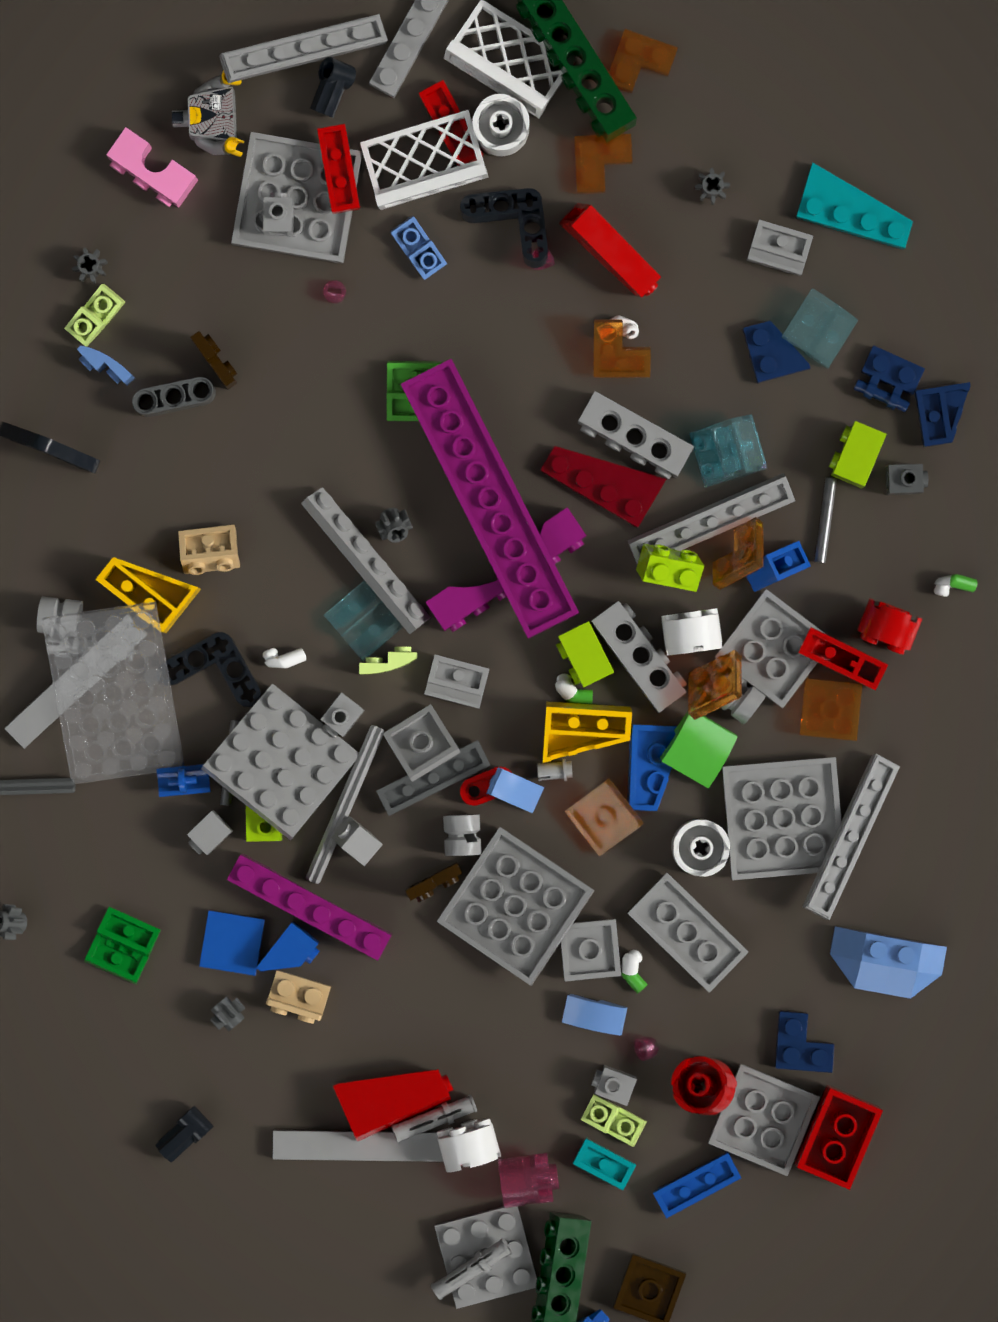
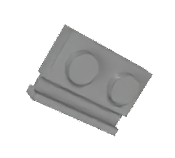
(780, 248)
(456, 681)

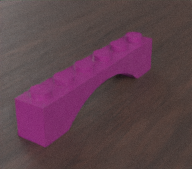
(457, 603)
(309, 907)

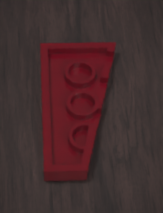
(607, 484)

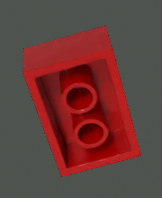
(838, 1137)

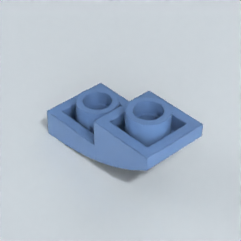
(418, 247)
(95, 359)
(515, 790)
(594, 1015)

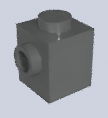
(906, 479)

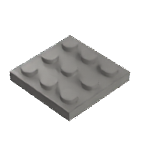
(770, 647)
(764, 1120)
(466, 1235)

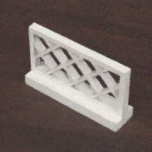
(491, 73)
(431, 183)

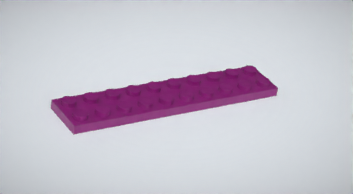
(489, 498)

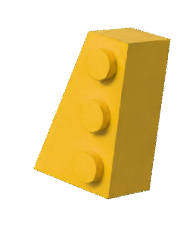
(140, 585)
(583, 727)

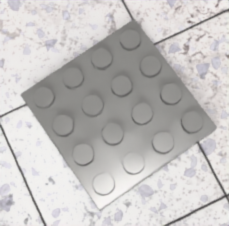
(295, 169)
(280, 762)
(780, 816)
(515, 906)

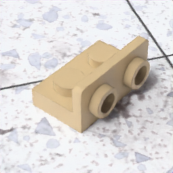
(208, 549)
(298, 996)

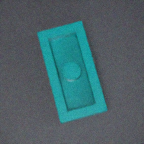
(604, 1163)

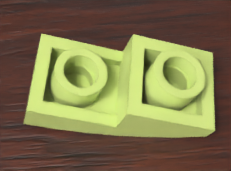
(94, 315)
(396, 659)
(613, 1120)

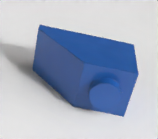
(779, 566)
(290, 950)

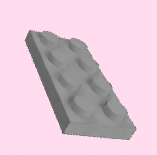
(687, 932)

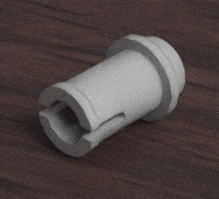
(555, 770)

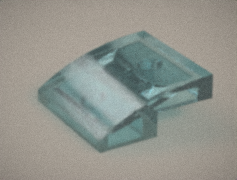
(820, 328)
(363, 620)

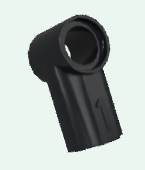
(334, 78)
(189, 1129)

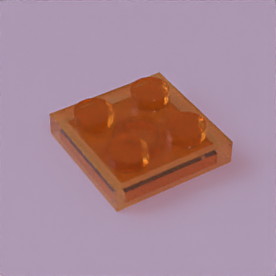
(715, 684)
(830, 709)
(604, 817)

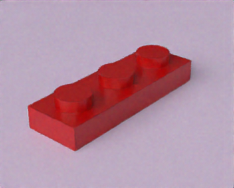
(440, 104)
(338, 169)

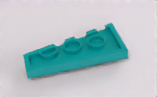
(845, 208)

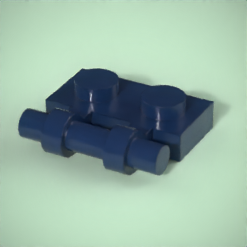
(890, 370)

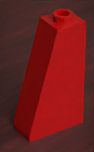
(610, 249)
(386, 1101)

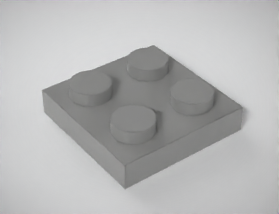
(421, 743)
(591, 950)

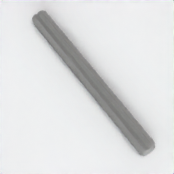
(345, 803)

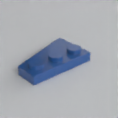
(646, 772)

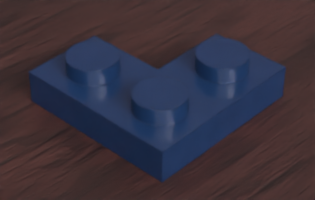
(794, 1051)

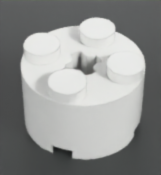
(512, 113)
(692, 632)
(716, 851)
(468, 1145)

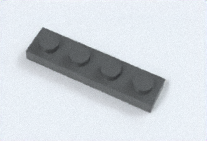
(405, 792)

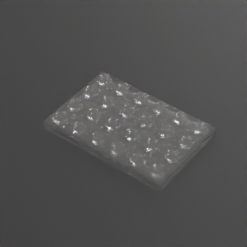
(113, 692)

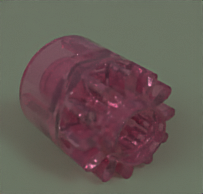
(527, 1180)

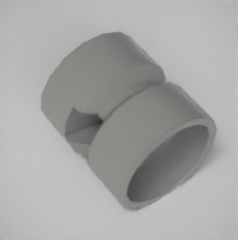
(52, 607)
(745, 706)
(462, 835)

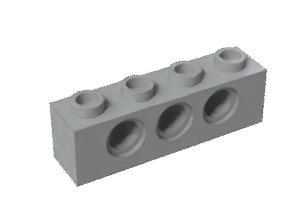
(601, 407)
(606, 626)

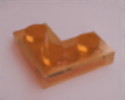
(638, 52)
(592, 155)
(614, 360)
(746, 555)

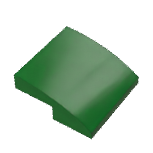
(122, 945)

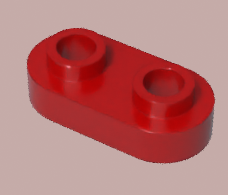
(482, 781)

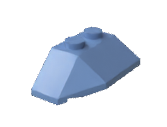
(886, 962)

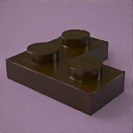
(210, 350)
(424, 888)

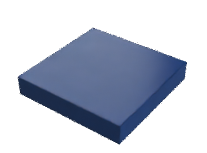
(232, 942)

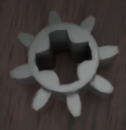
(713, 194)
(82, 262)
(393, 525)
(12, 922)
(227, 1013)

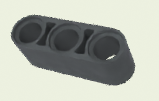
(160, 394)

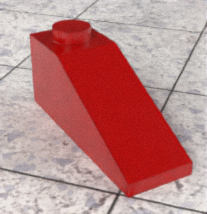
(843, 658)

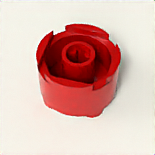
(889, 626)
(688, 1089)

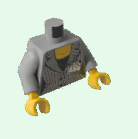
(212, 117)

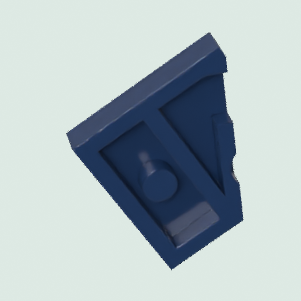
(771, 354)
(940, 412)

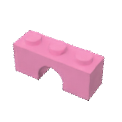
(129, 156)

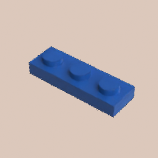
(696, 1184)

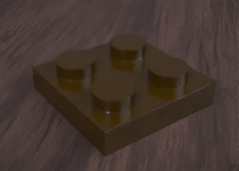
(649, 1289)

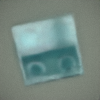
(728, 450)

